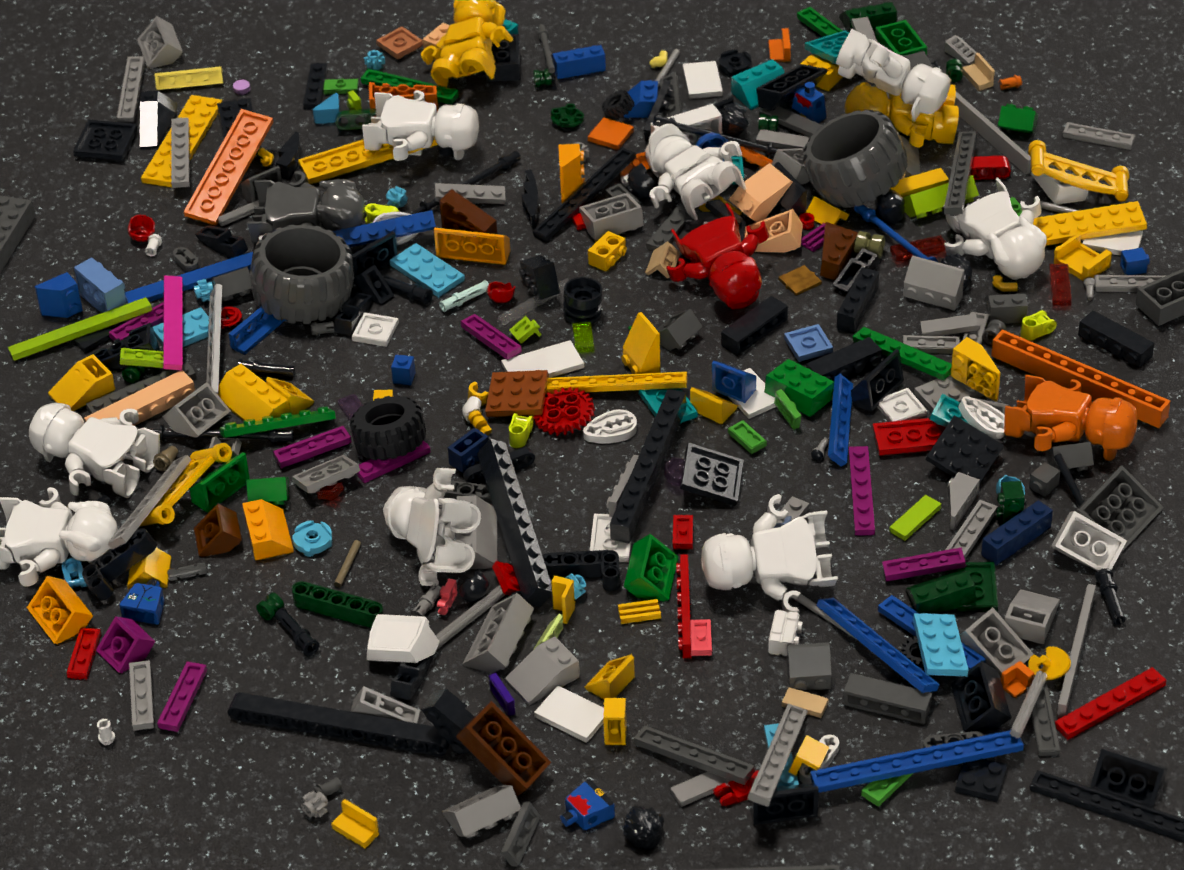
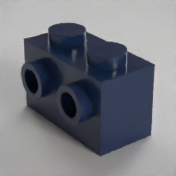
(464, 451)

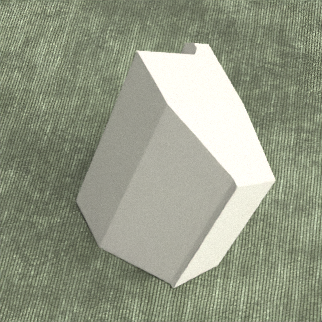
(401, 639)

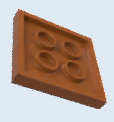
(517, 393)

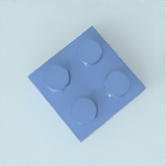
(808, 342)

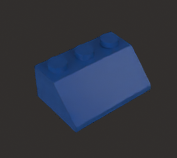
(579, 61)

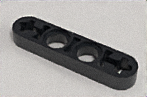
(520, 459)

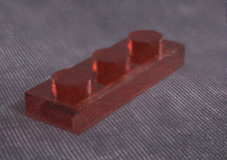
(927, 246)
(1060, 285)

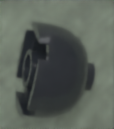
(640, 182)

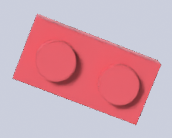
(701, 637)

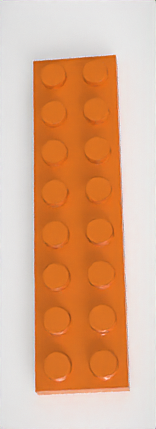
(228, 167)

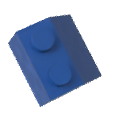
(644, 97)
(59, 297)
(732, 382)

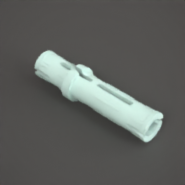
(458, 299)

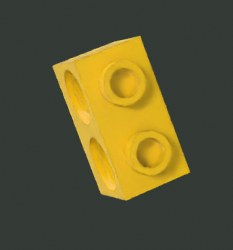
(607, 251)

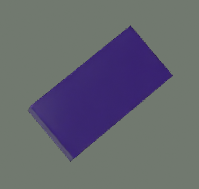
(502, 694)

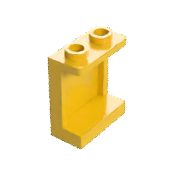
(1081, 259)

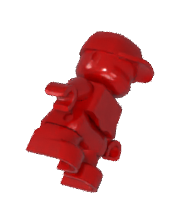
(723, 259)

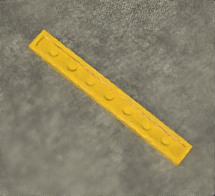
(619, 382)

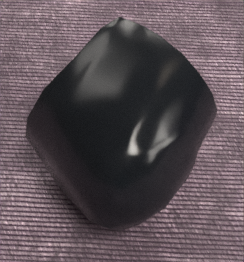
(890, 207)

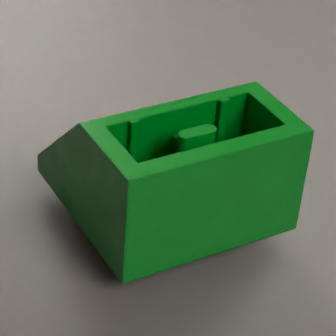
(1017, 119)

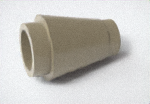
(165, 458)

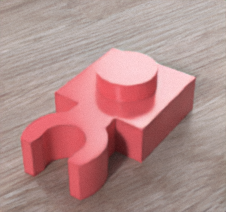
(448, 596)

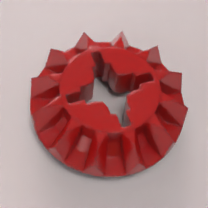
(234, 315)

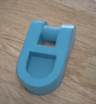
(73, 568)

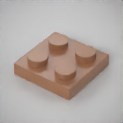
(399, 42)

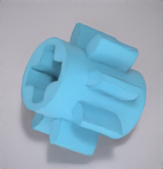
(374, 60)
(396, 197)
(203, 290)
(579, 584)

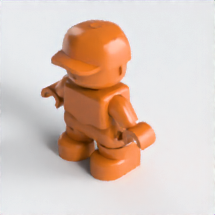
(1065, 415)

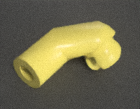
(659, 61)

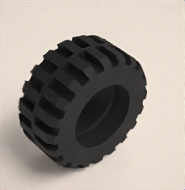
(388, 427)

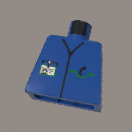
(143, 603)

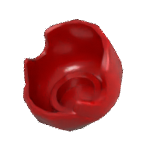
(141, 228)
(500, 292)

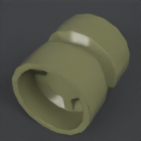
(872, 243)

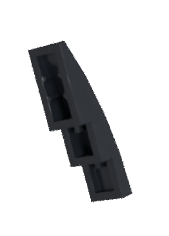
(530, 198)

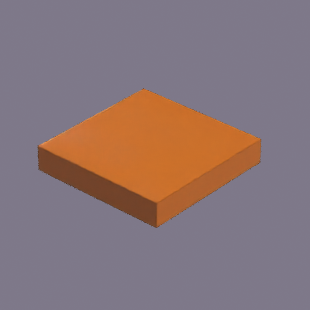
(610, 133)

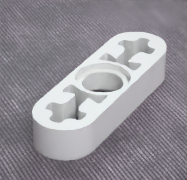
(831, 753)

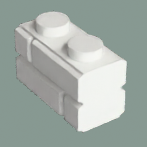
(784, 632)

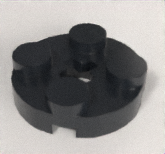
(734, 62)

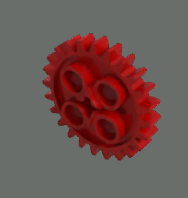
(565, 411)

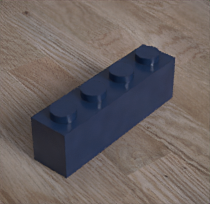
(1017, 532)

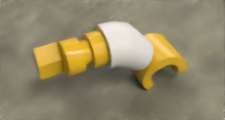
(472, 407)

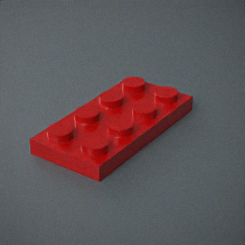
(906, 436)

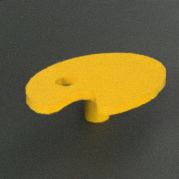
(1055, 663)

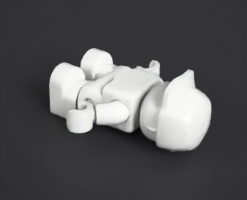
(921, 87)
(415, 123)
(691, 171)
(95, 446)
(431, 525)
(774, 554)

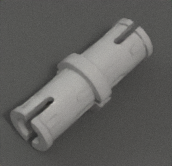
(427, 601)

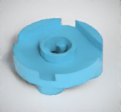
(316, 545)

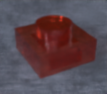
(330, 492)

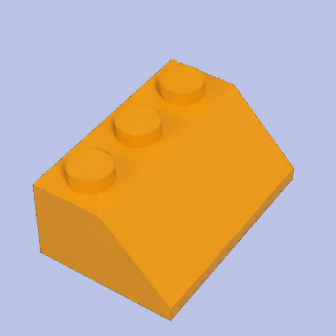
(570, 169)
(267, 529)
(59, 610)

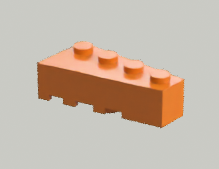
(403, 90)

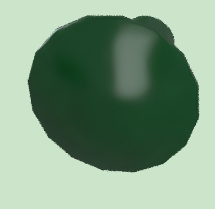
(567, 116)

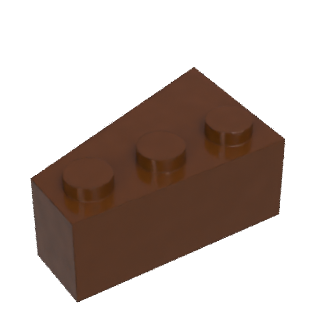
(462, 215)
(836, 250)

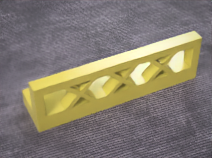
(188, 78)

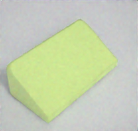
(553, 629)

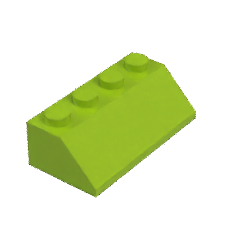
(934, 199)

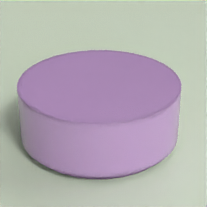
(241, 87)

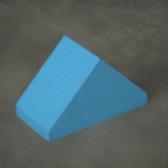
(327, 110)

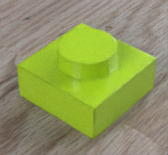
(353, 101)

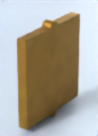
(800, 280)

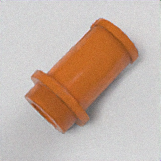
(1014, 81)

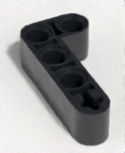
(116, 562)
(586, 564)

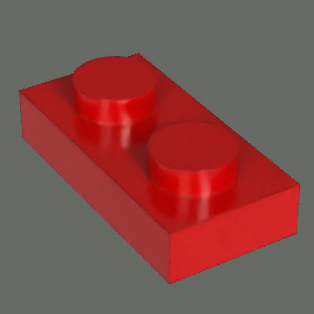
(682, 531)
(506, 577)

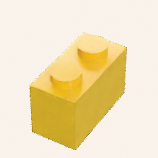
(614, 721)

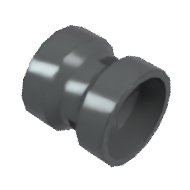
(992, 330)

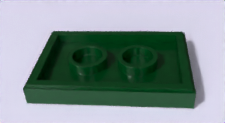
(985, 586)

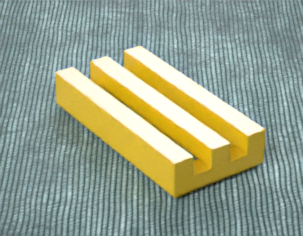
(639, 611)

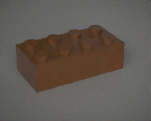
(503, 748)

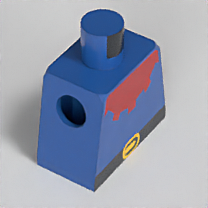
(809, 103)
(587, 806)

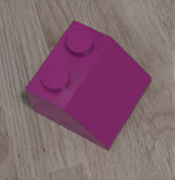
(124, 644)

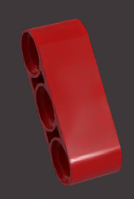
(990, 167)

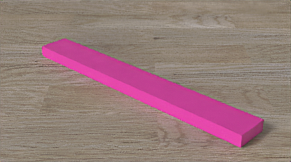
(172, 323)

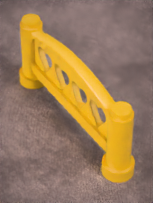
(1116, 178)
(202, 461)

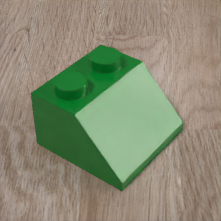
(268, 490)

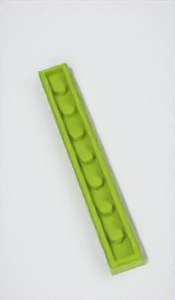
(80, 328)

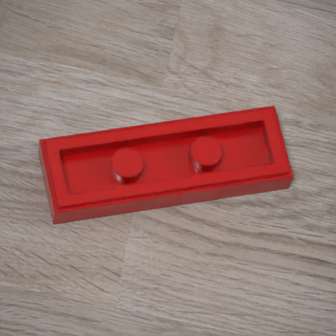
(83, 653)

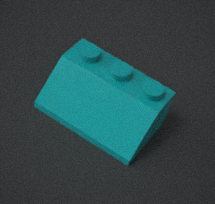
(745, 83)

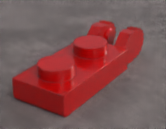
(734, 791)

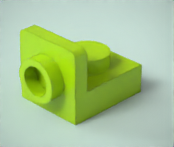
(524, 329)

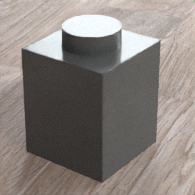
(1044, 479)

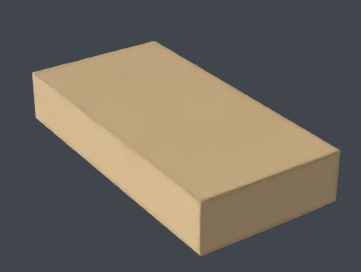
(812, 703)

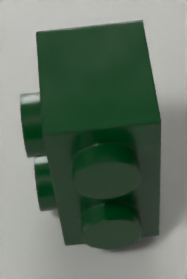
(1010, 500)

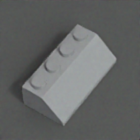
(484, 537)
(499, 634)

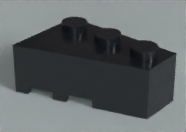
(540, 276)
(448, 717)

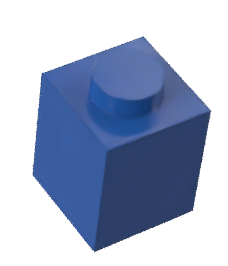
(1134, 261)
(403, 369)

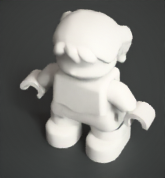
(1001, 234)
(47, 533)

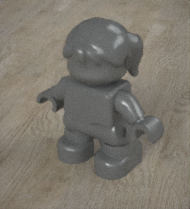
(302, 204)

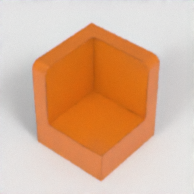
(1017, 679)

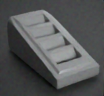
(960, 50)

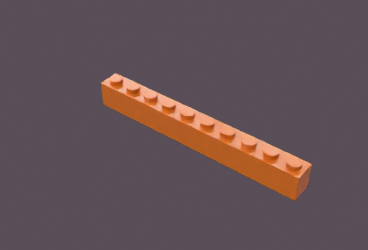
(1062, 369)

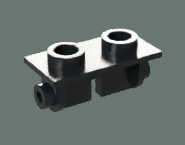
(692, 224)

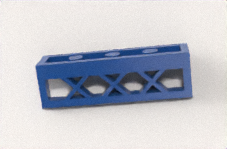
(258, 331)

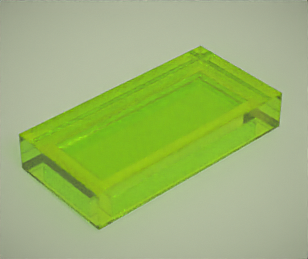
(583, 337)

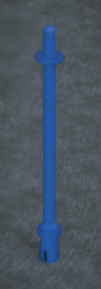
(869, 215)

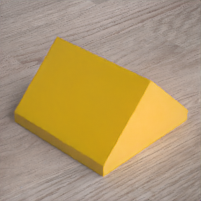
(296, 398)
(711, 405)
(151, 567)
(612, 677)

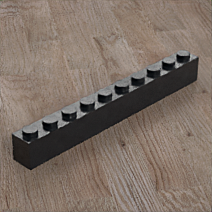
(648, 466)
(515, 523)

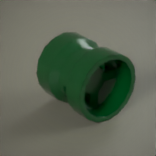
(954, 70)
(538, 77)
(768, 123)
(133, 373)
(270, 606)

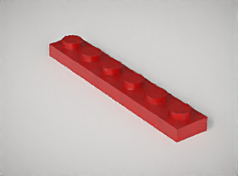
(684, 611)
(1110, 703)

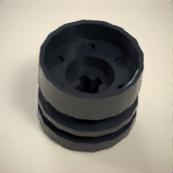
(582, 300)

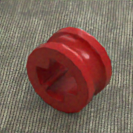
(807, 220)

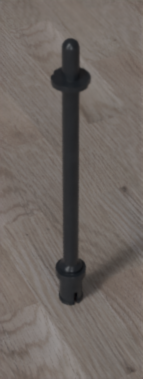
(694, 130)
(503, 163)
(273, 435)

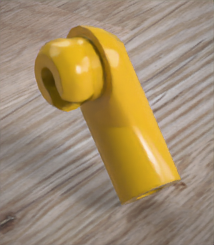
(267, 157)
(1002, 286)

